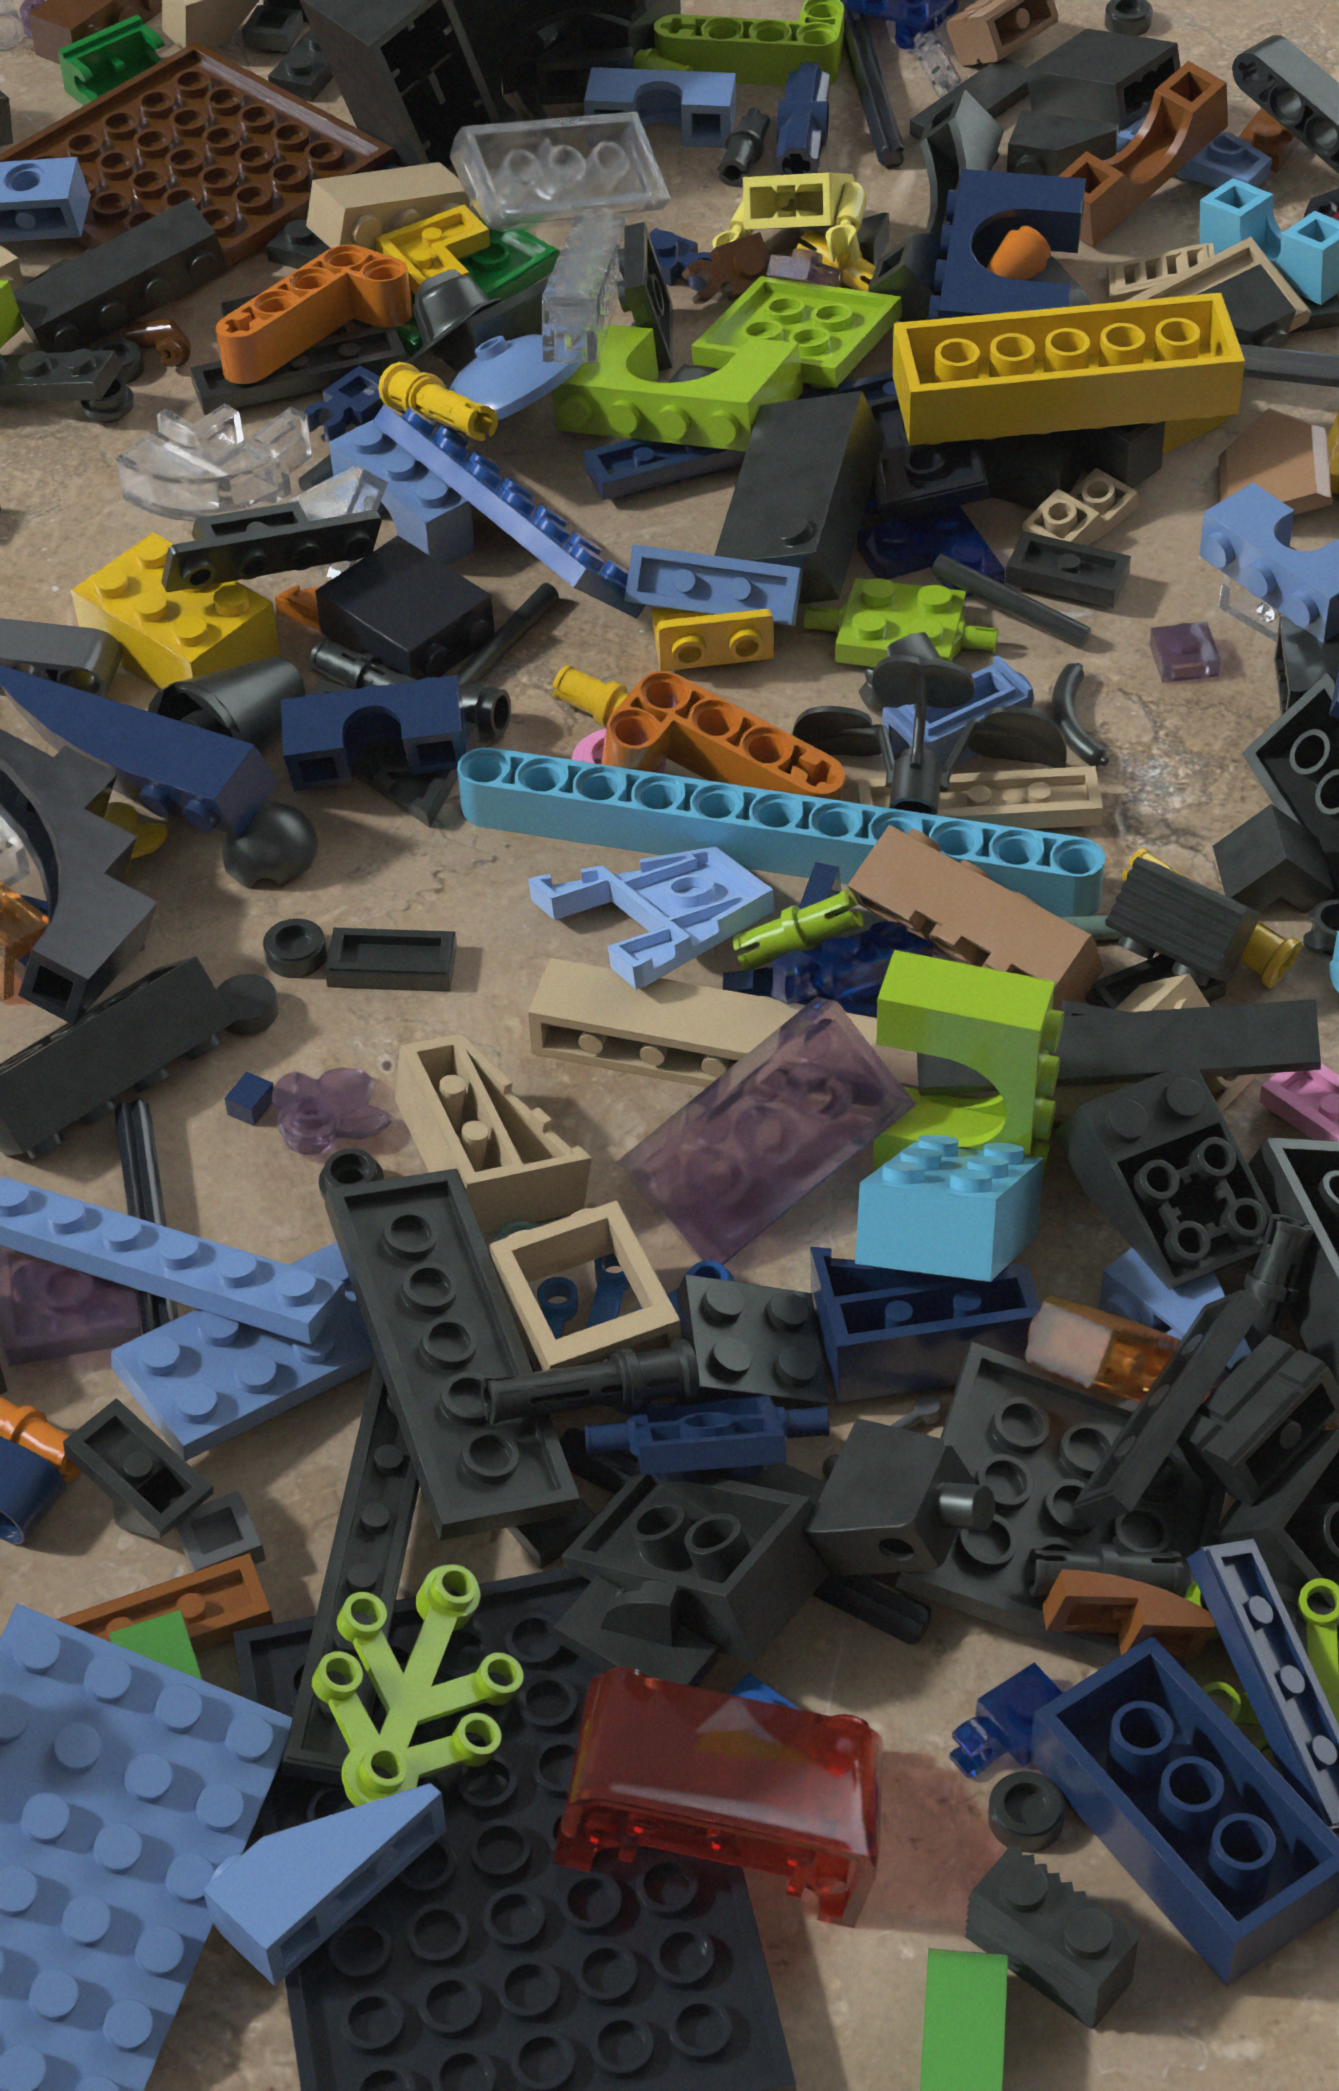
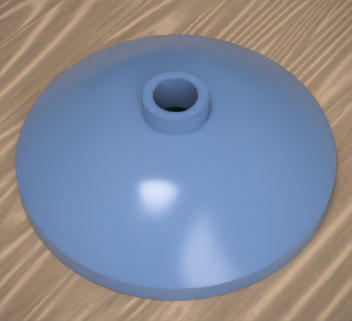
(510, 374)

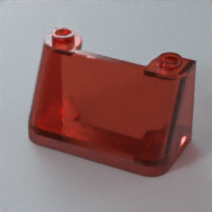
(726, 1786)

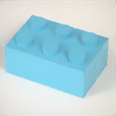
(950, 1209)

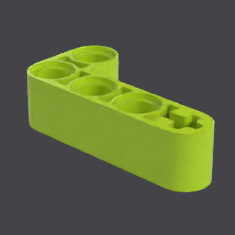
(756, 48)

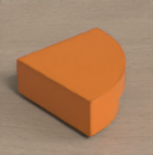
(299, 605)

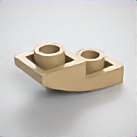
(1085, 512)

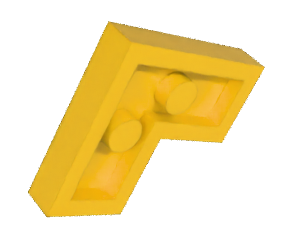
(435, 244)

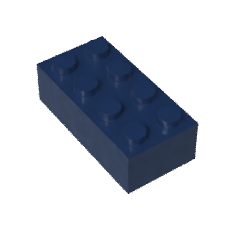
(1189, 1808)

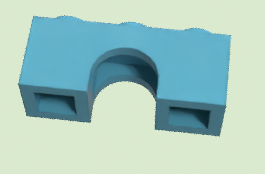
(1303, 253)

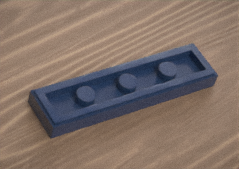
(1273, 1670)

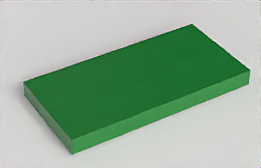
(501, 271)

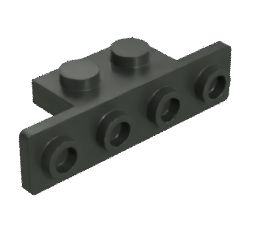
(266, 543)

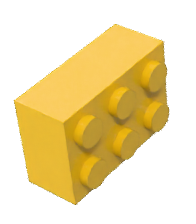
(175, 632)

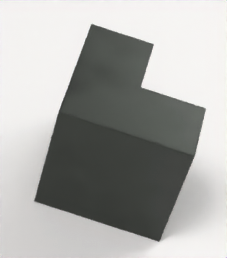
(1272, 860)

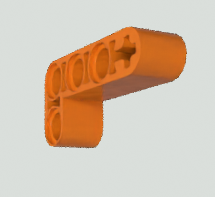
(311, 305)
(713, 739)

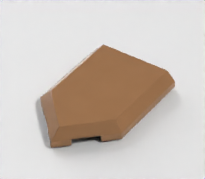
(1281, 457)

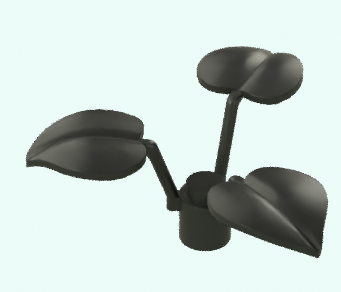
(916, 775)

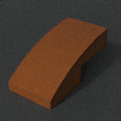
(1127, 1607)

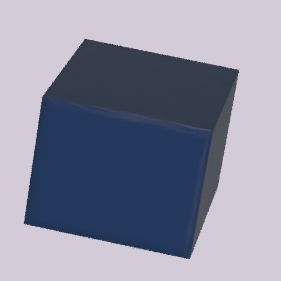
(249, 1098)

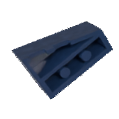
(910, 1328)

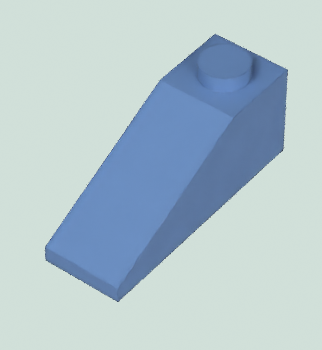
(314, 1877)

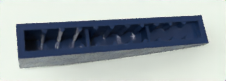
(157, 759)

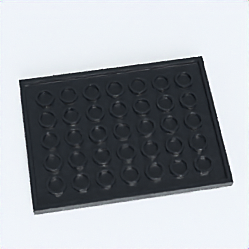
(483, 1951)

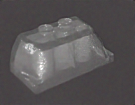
(556, 168)

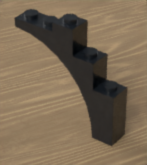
(81, 861)

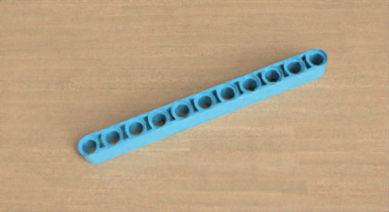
(757, 825)

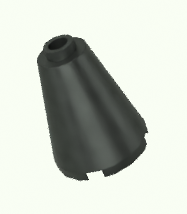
(235, 700)

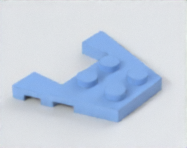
(681, 898)

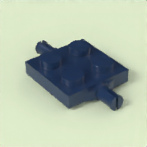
(706, 1435)

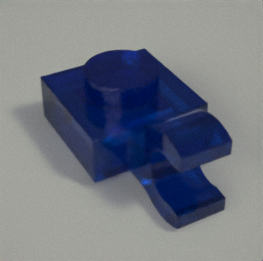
(1003, 1722)

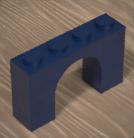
(982, 215)

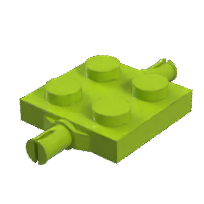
(888, 611)

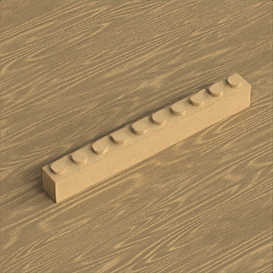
(694, 1031)

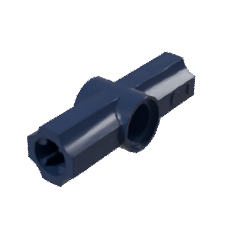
(803, 121)

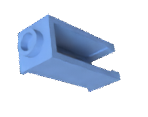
(994, 687)

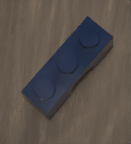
(331, 728)

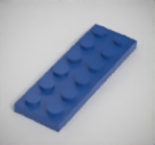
(509, 506)

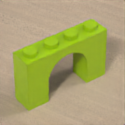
(713, 411)
(983, 1020)

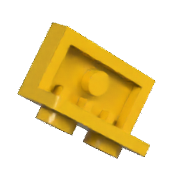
(703, 640)

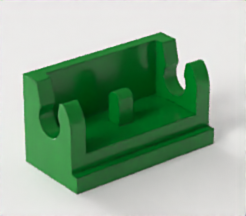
(108, 58)

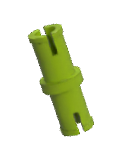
(798, 930)

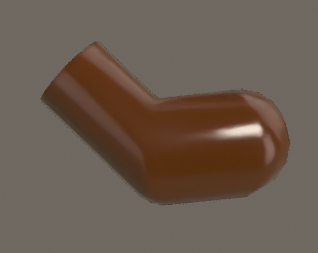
(165, 336)

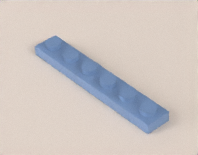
(167, 1262)

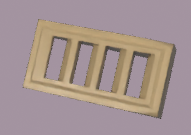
(1152, 270)

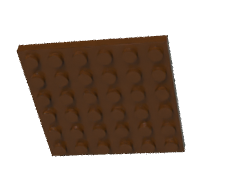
(204, 135)

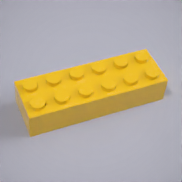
(1067, 368)

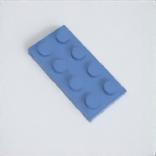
(220, 1377)

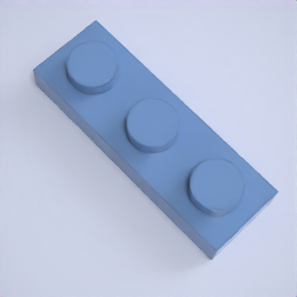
(712, 583)

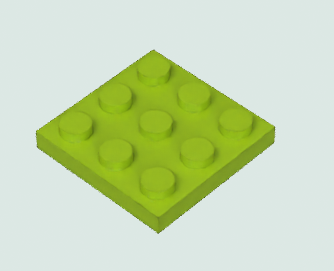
(828, 322)

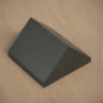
(510, 318)

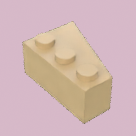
(473, 1122)

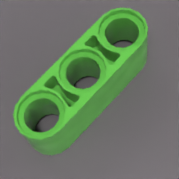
(964, 2021)

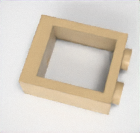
(568, 1243)

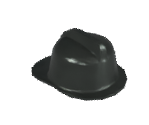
(444, 304)

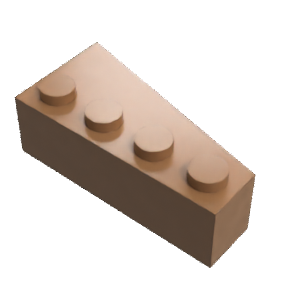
(972, 915)

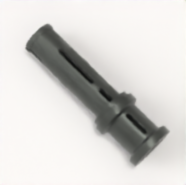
(621, 1380)

